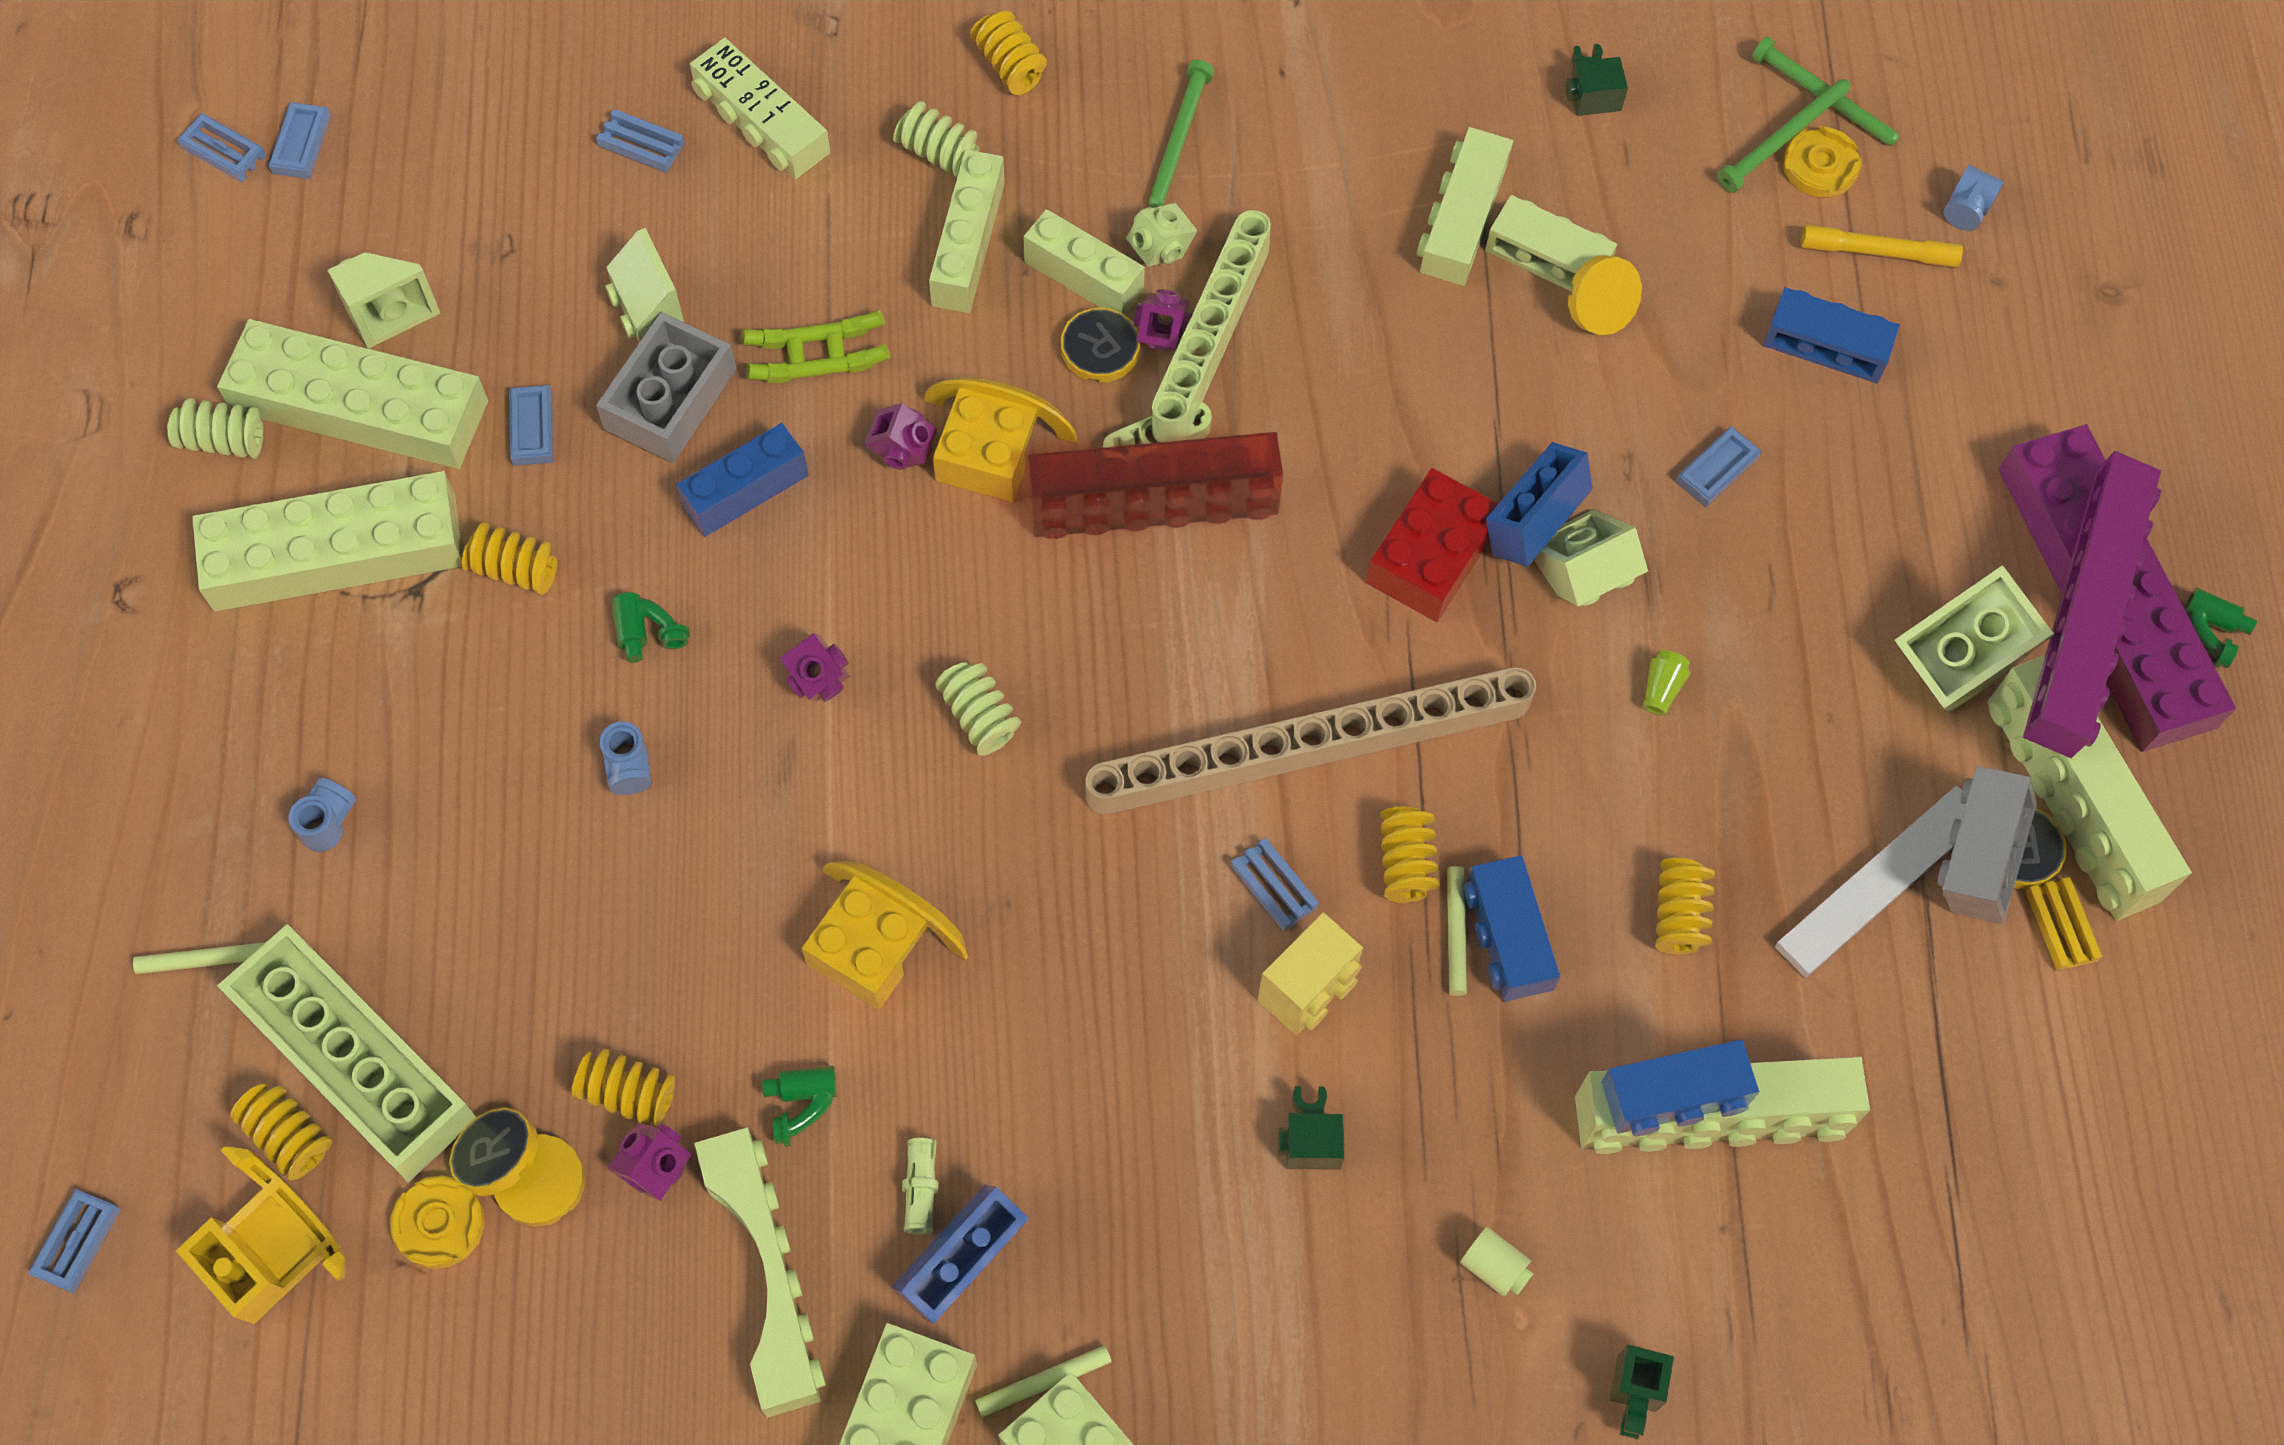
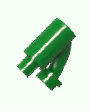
(2210, 609)
(630, 629)
(796, 1085)

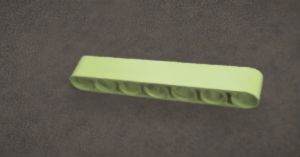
(1211, 327)

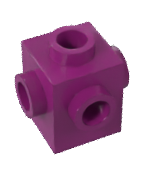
(1155, 331)
(900, 436)
(801, 664)
(650, 1159)

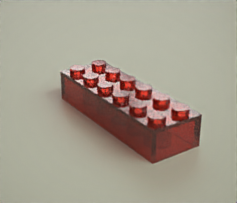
(1155, 485)

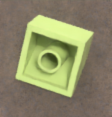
(641, 286)
(383, 295)
(1591, 557)

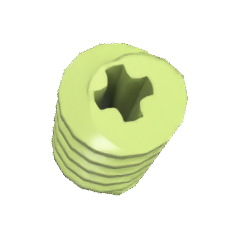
(933, 139)
(216, 430)
(977, 707)

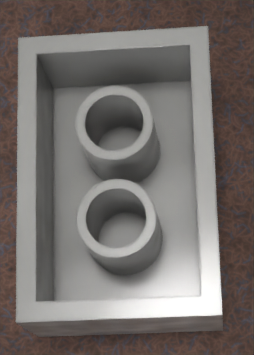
(667, 387)
(1988, 844)

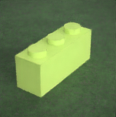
(1544, 242)
(1083, 263)

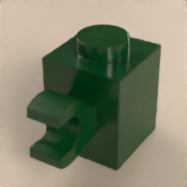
(1596, 83)
(1311, 1136)
(1641, 1384)

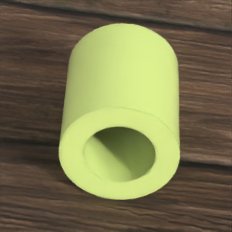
(1497, 1263)

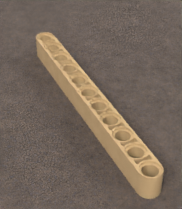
(1296, 754)

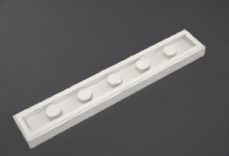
(1872, 887)

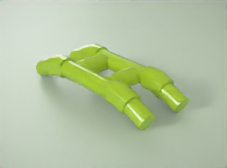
(796, 337)

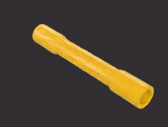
(1924, 251)

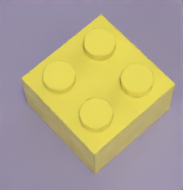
(1310, 975)

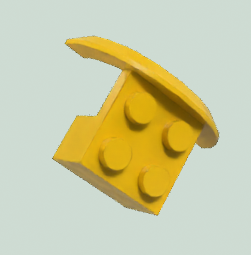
(989, 434)
(872, 932)
(263, 1246)

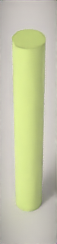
(1456, 931)
(194, 958)
(1042, 1381)

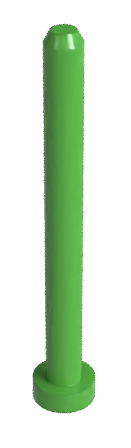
(1767, 52)
(1199, 74)
(1732, 176)

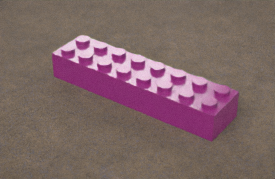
(2162, 668)

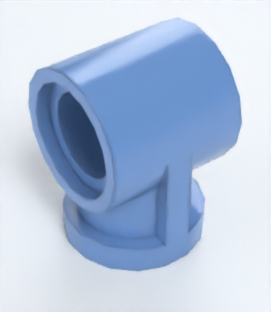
(1972, 199)
(629, 771)
(324, 801)

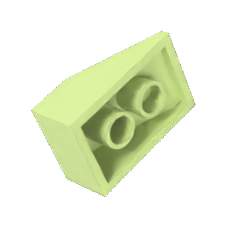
(1974, 639)

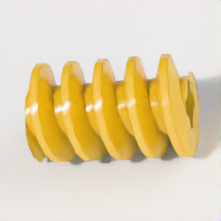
(1009, 51)
(509, 560)
(1407, 854)
(1682, 906)
(623, 1088)
(279, 1131)

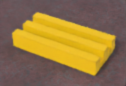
(2078, 919)

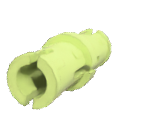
(920, 1186)

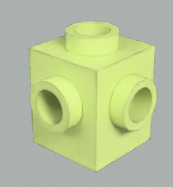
(1161, 234)

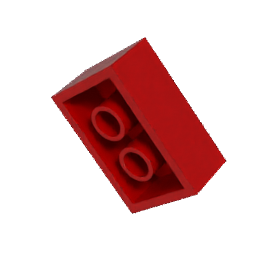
(1432, 545)

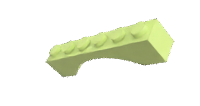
(781, 1363)

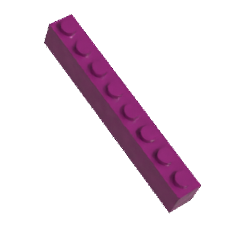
(2093, 606)

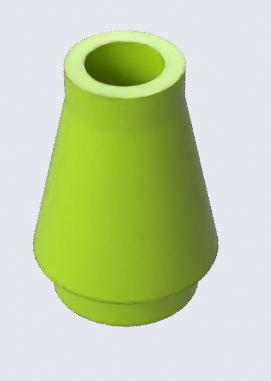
(1665, 679)

